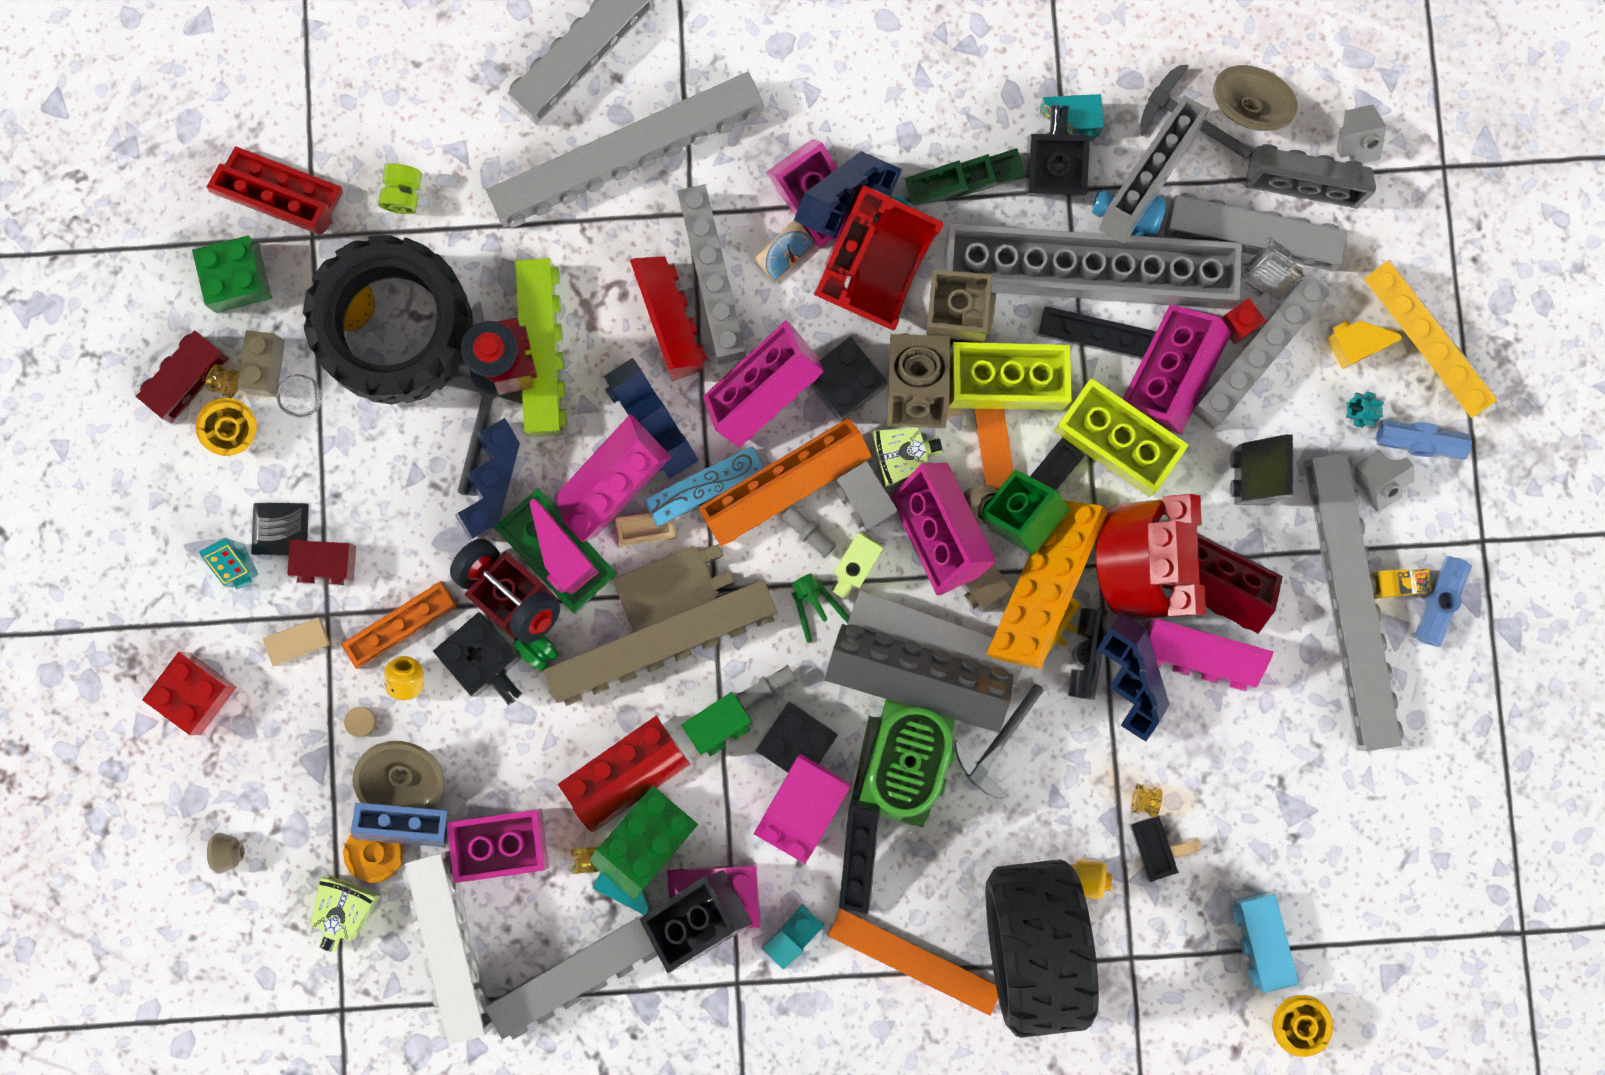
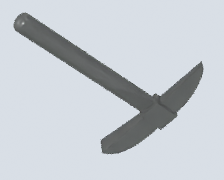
(1161, 99)
(467, 383)
(977, 771)

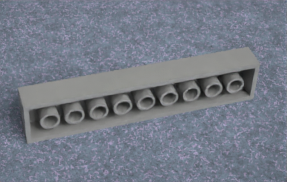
(1098, 265)

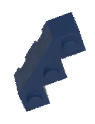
(830, 199)
(638, 398)
(490, 479)
(1139, 676)

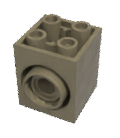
(961, 306)
(918, 380)

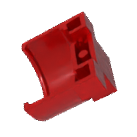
(877, 257)
(1141, 554)

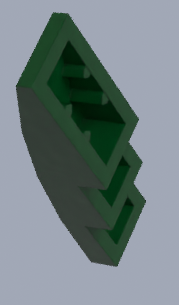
(965, 177)

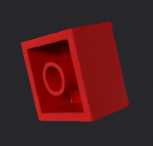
(189, 693)

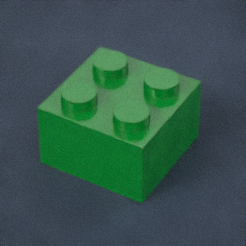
(231, 274)
(1024, 511)
(716, 724)

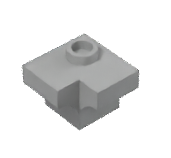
(1361, 135)
(1383, 478)

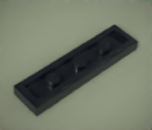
(1095, 333)
(859, 856)

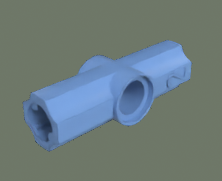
(1423, 439)
(1450, 584)

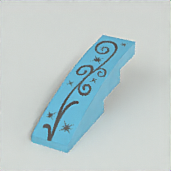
(702, 487)

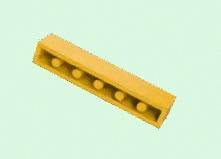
(1430, 338)

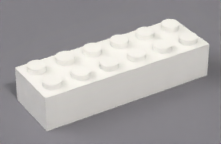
(449, 948)

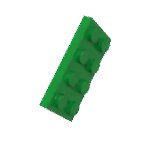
(521, 534)

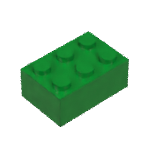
(643, 842)

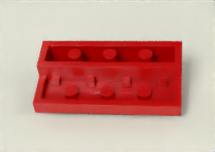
(276, 190)
(623, 774)

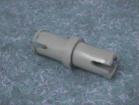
(808, 531)
(766, 687)

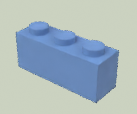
(400, 824)

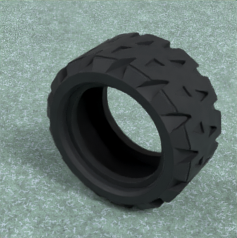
(351, 271)
(1042, 948)

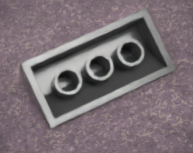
(1309, 176)

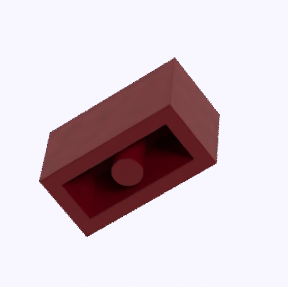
(321, 561)

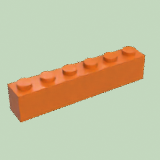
(785, 482)

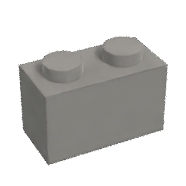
(865, 496)

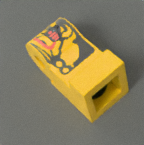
(1401, 583)

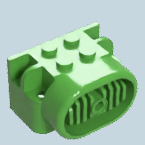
(912, 789)

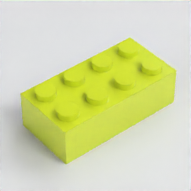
(1010, 376)
(1121, 438)

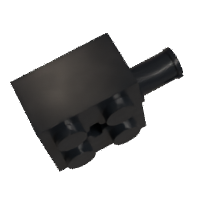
(1069, 149)
(496, 659)

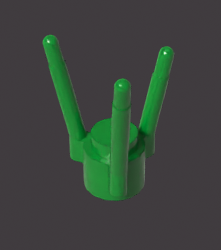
(808, 589)

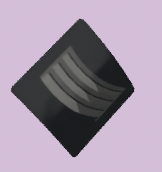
(276, 525)

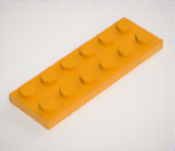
(1047, 588)

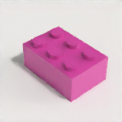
(497, 845)

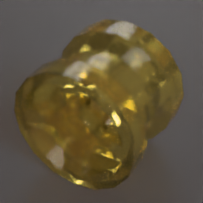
(222, 380)
(1146, 800)
(581, 860)

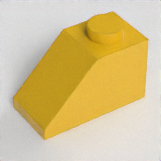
(1359, 341)

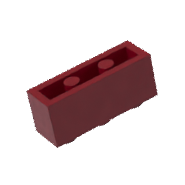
(180, 376)

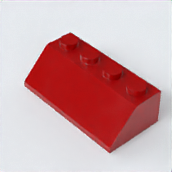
(668, 316)

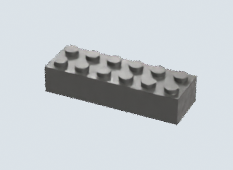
(920, 677)

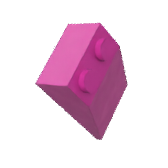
(799, 174)
(561, 556)
(802, 808)
(742, 878)

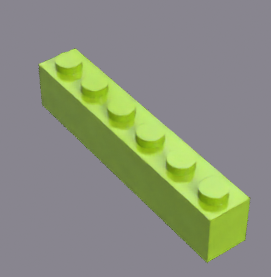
(538, 311)

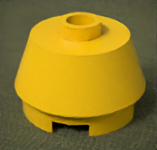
(226, 426)
(1302, 1026)

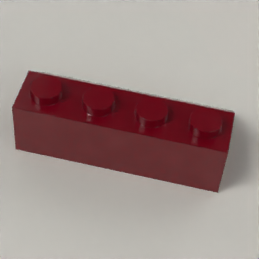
(1236, 585)

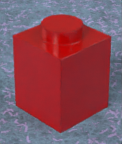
(1243, 320)

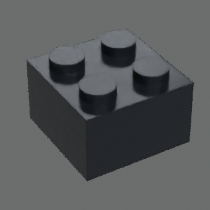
(847, 380)
(795, 734)

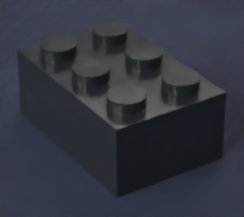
(695, 921)

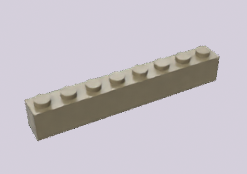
(660, 642)

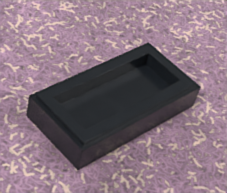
(1058, 464)
(1154, 848)

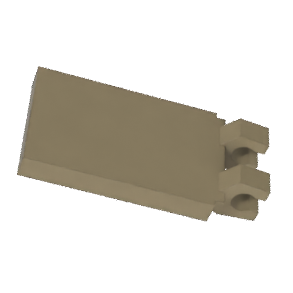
(670, 586)

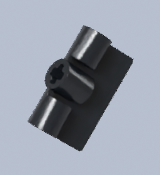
(1091, 625)

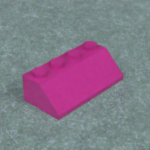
(1177, 366)
(762, 384)
(610, 479)
(942, 527)
(1207, 655)

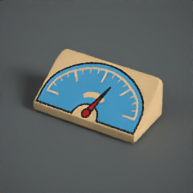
(784, 251)

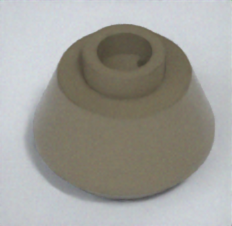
(978, 497)
(224, 852)

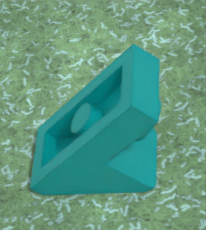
(793, 937)

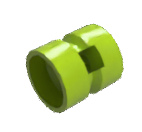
(404, 179)

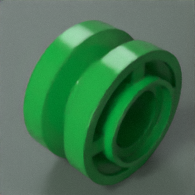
(536, 652)

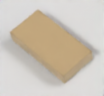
(641, 529)
(296, 641)

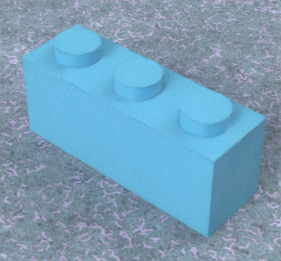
(1265, 942)

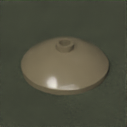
(1255, 98)
(380, 782)

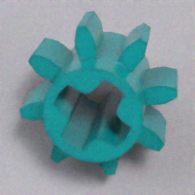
(1364, 409)

